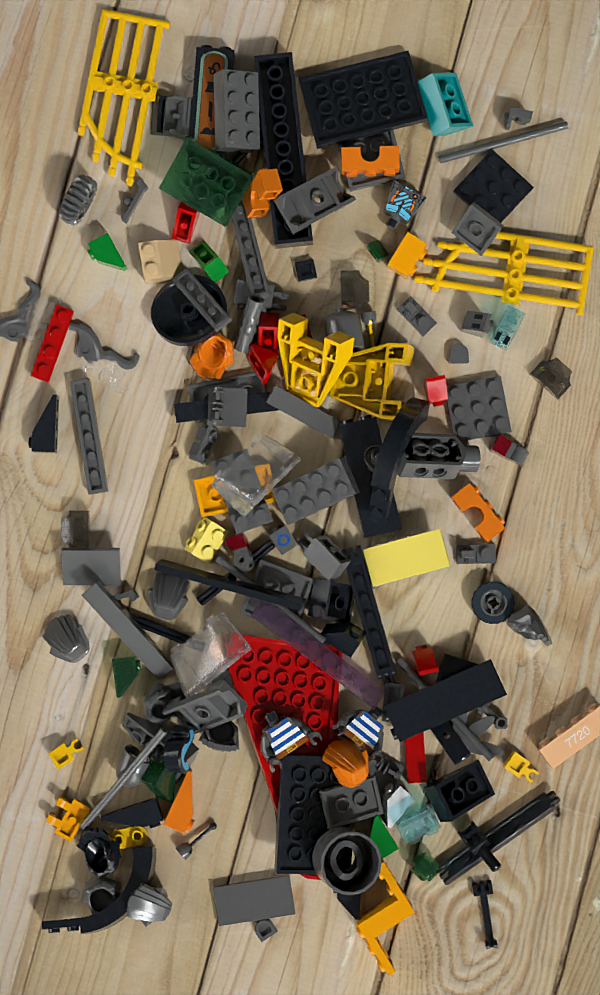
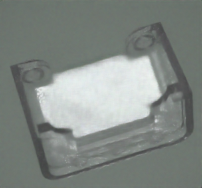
(255, 473)
(207, 654)

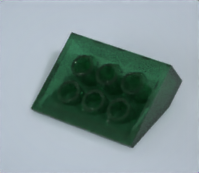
(206, 181)

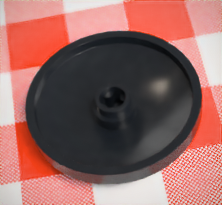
(178, 319)

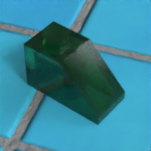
(125, 672)
(160, 781)

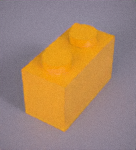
(407, 255)

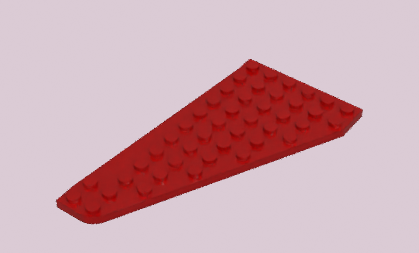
(291, 685)

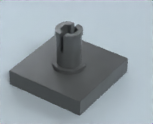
(477, 228)

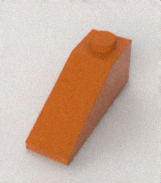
(182, 809)

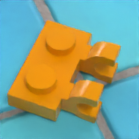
(74, 816)

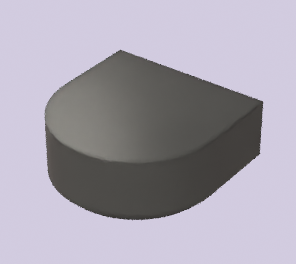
(458, 354)
(265, 929)

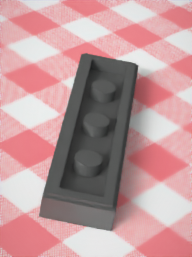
(201, 299)
(303, 411)

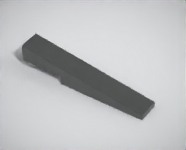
(127, 629)

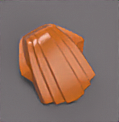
(213, 357)
(347, 762)

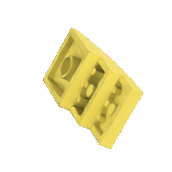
(406, 557)

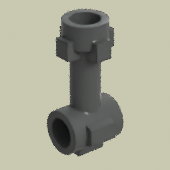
(500, 722)

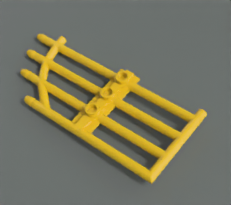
(123, 86)
(515, 270)

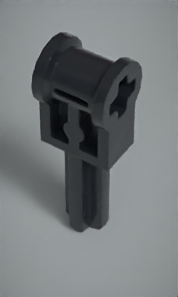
(478, 845)

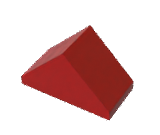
(262, 361)

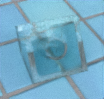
(418, 824)

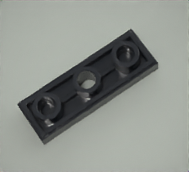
(453, 745)

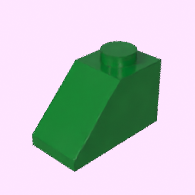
(106, 253)
(209, 261)
(382, 837)

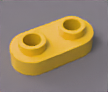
(128, 838)

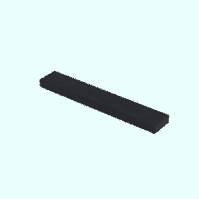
(199, 409)

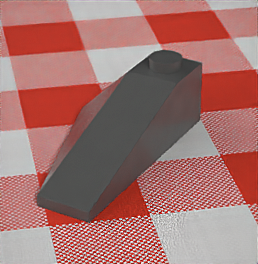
(142, 733)

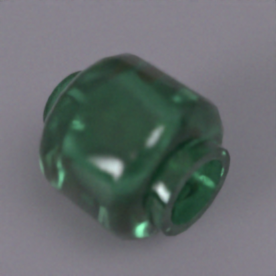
(424, 866)

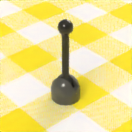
(185, 849)

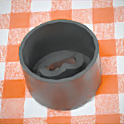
(360, 874)

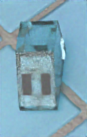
(507, 327)

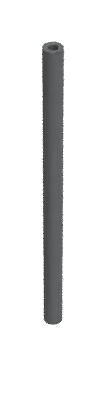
(503, 142)
(286, 611)
(456, 721)
(123, 778)

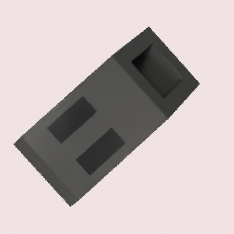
(477, 323)

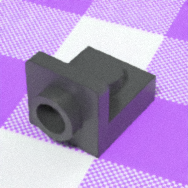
(520, 117)

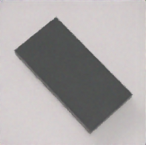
(247, 381)
(254, 900)

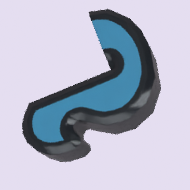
(176, 749)

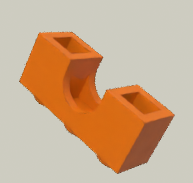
(354, 164)
(264, 186)
(490, 523)

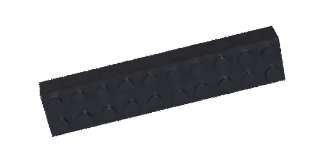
(282, 137)

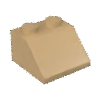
(160, 260)

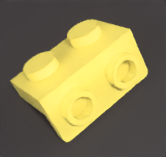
(206, 540)

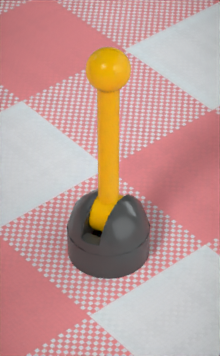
(369, 319)

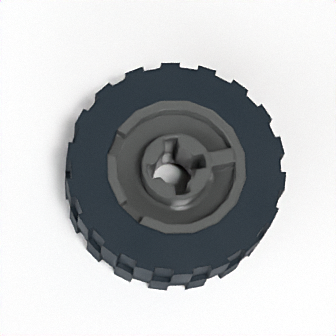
(503, 607)

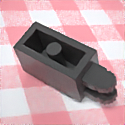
(242, 293)
(324, 555)

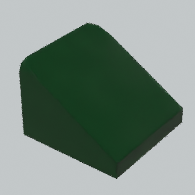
(377, 250)

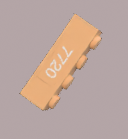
(572, 738)

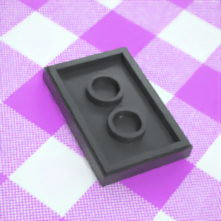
(89, 565)
(350, 805)

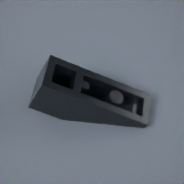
(45, 433)
(139, 814)

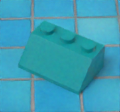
(444, 103)

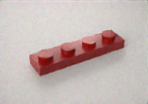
(52, 343)

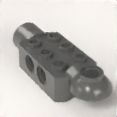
(432, 457)

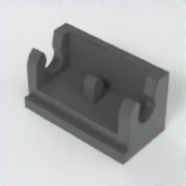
(177, 116)

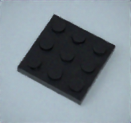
(494, 187)

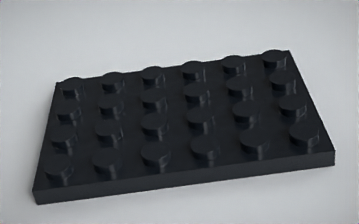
(362, 99)
(302, 814)

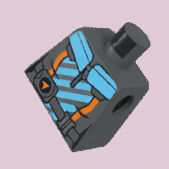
(402, 205)

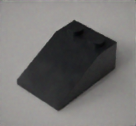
(459, 791)

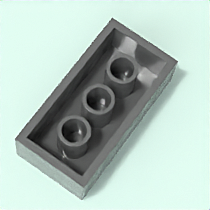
(236, 111)
(316, 491)

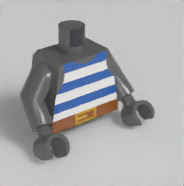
(363, 731)
(283, 737)

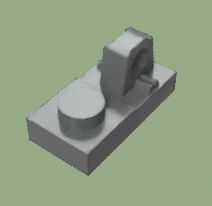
(416, 316)
(476, 554)

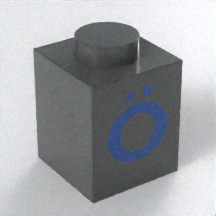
(283, 539)

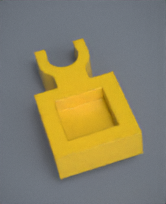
(63, 755)
(519, 765)

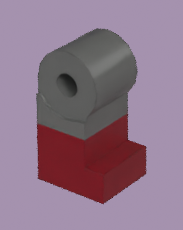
(509, 450)
(243, 557)

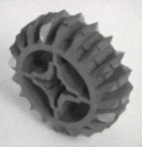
(77, 199)

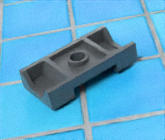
(300, 207)
(259, 514)
(218, 704)

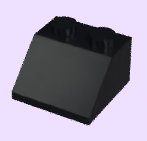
(331, 601)

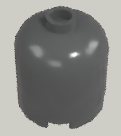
(348, 323)

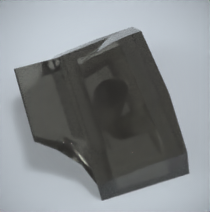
(353, 290)
(553, 376)
(76, 529)

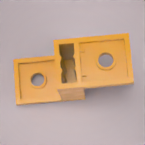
(383, 917)

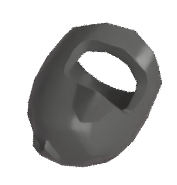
(125, 761)

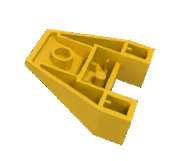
(309, 364)
(369, 379)

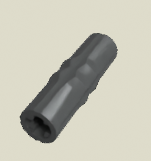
(248, 323)

